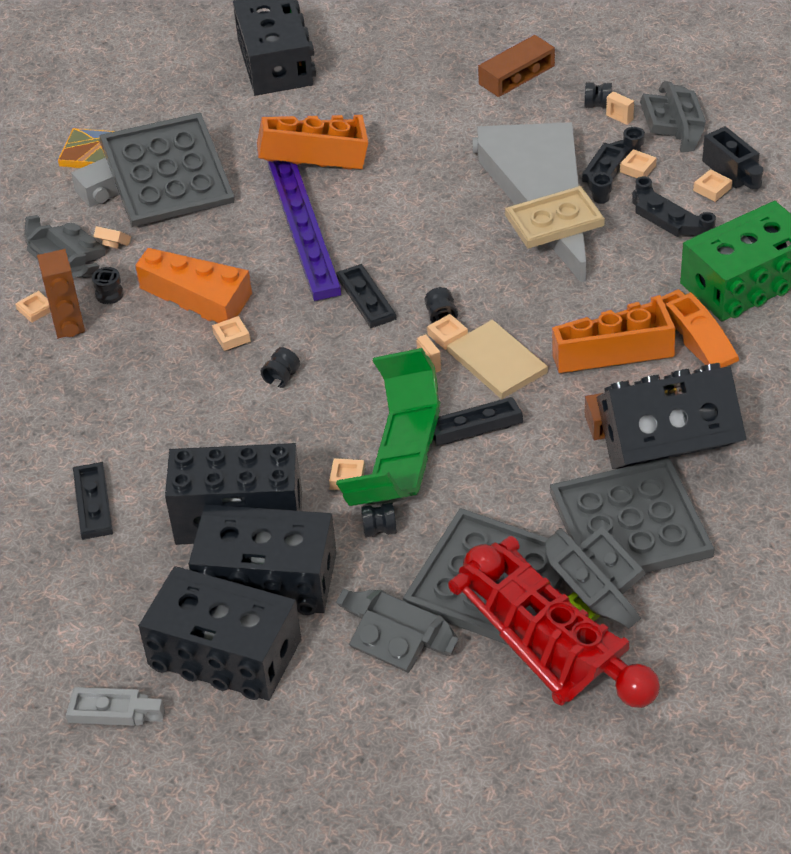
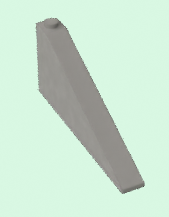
(532, 164)

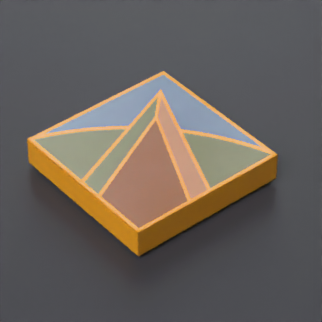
(82, 148)

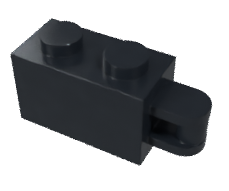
(732, 158)

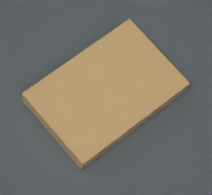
(554, 217)
(497, 359)

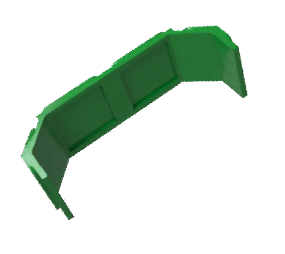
(408, 431)

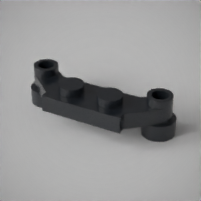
(606, 163)
(668, 214)

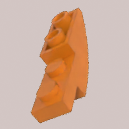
(699, 329)

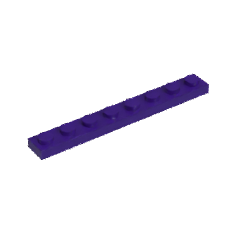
(304, 230)

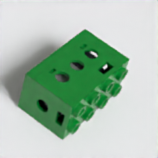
(740, 262)

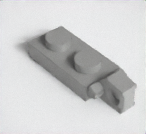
(113, 707)

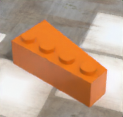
(314, 141)
(195, 284)
(615, 338)

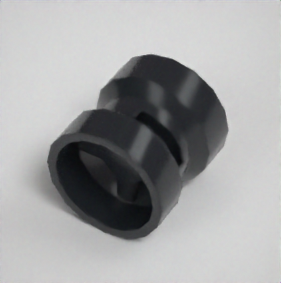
(597, 94)
(107, 285)
(440, 304)
(281, 366)
(378, 519)

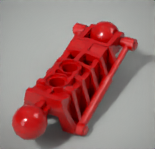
(559, 641)

